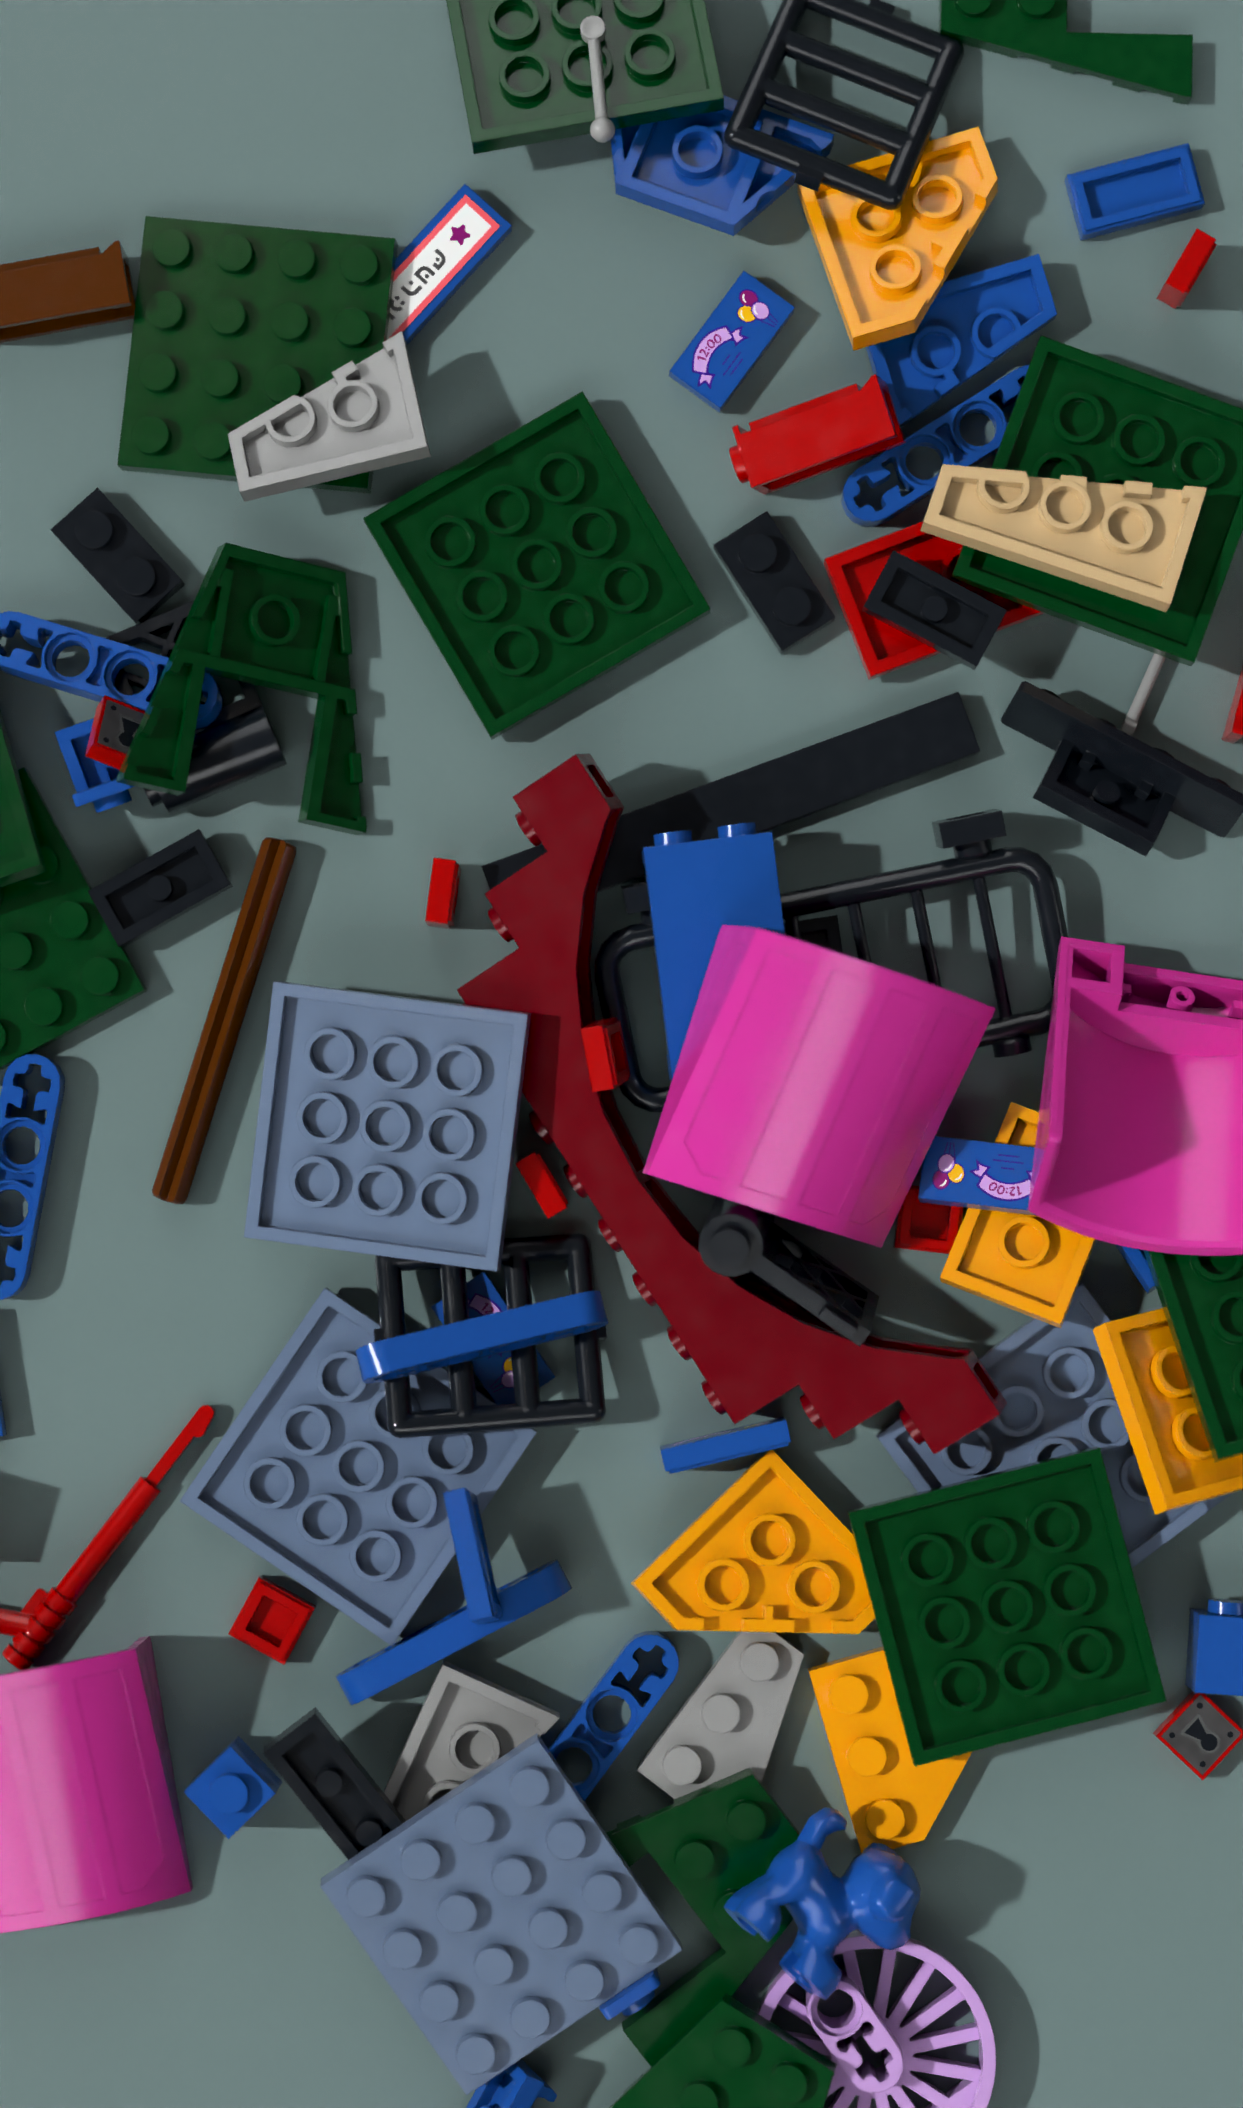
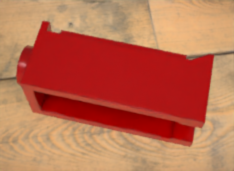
(816, 436)

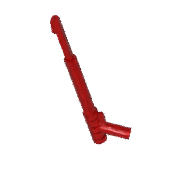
(47, 1610)

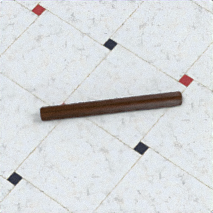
(224, 1021)

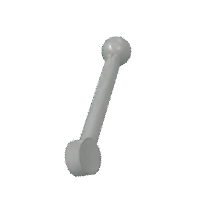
(593, 33)
(1141, 697)

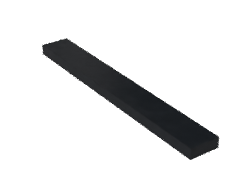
(786, 786)

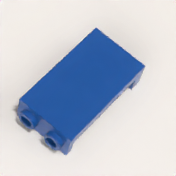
(694, 893)

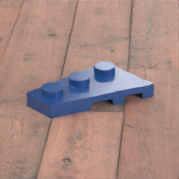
(963, 333)

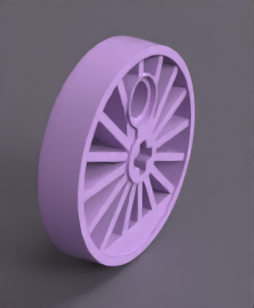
(891, 2035)

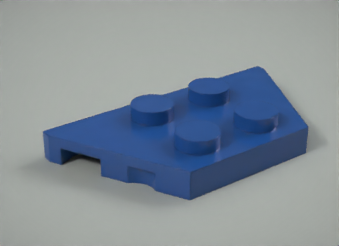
(696, 176)

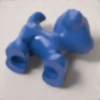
(872, 1897)

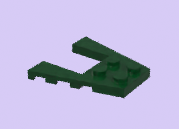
(1040, 32)
(273, 628)
(709, 1850)
(733, 2062)

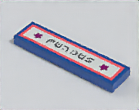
(442, 260)

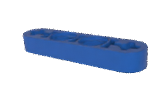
(945, 439)
(105, 662)
(32, 1177)
(481, 1336)
(450, 1634)
(606, 1745)

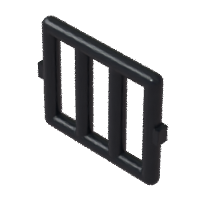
(906, 145)
(528, 1408)

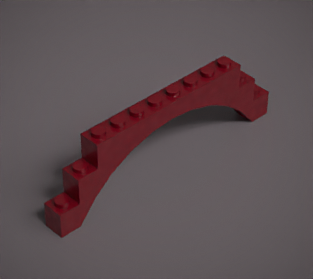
(734, 1328)

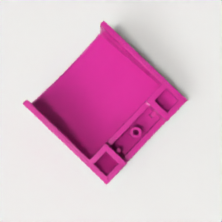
(812, 1083)
(1141, 1105)
(86, 1792)

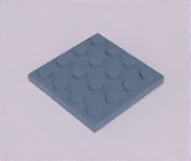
(387, 1125)
(1054, 1407)
(329, 1489)
(501, 1914)

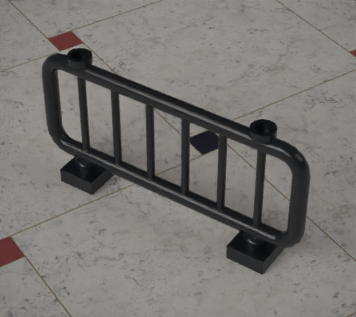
(973, 860)

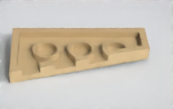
(1090, 533)

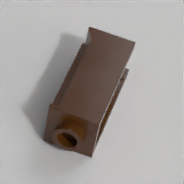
(65, 292)

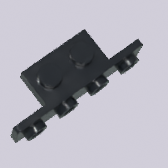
(1114, 778)

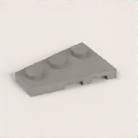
(341, 429)

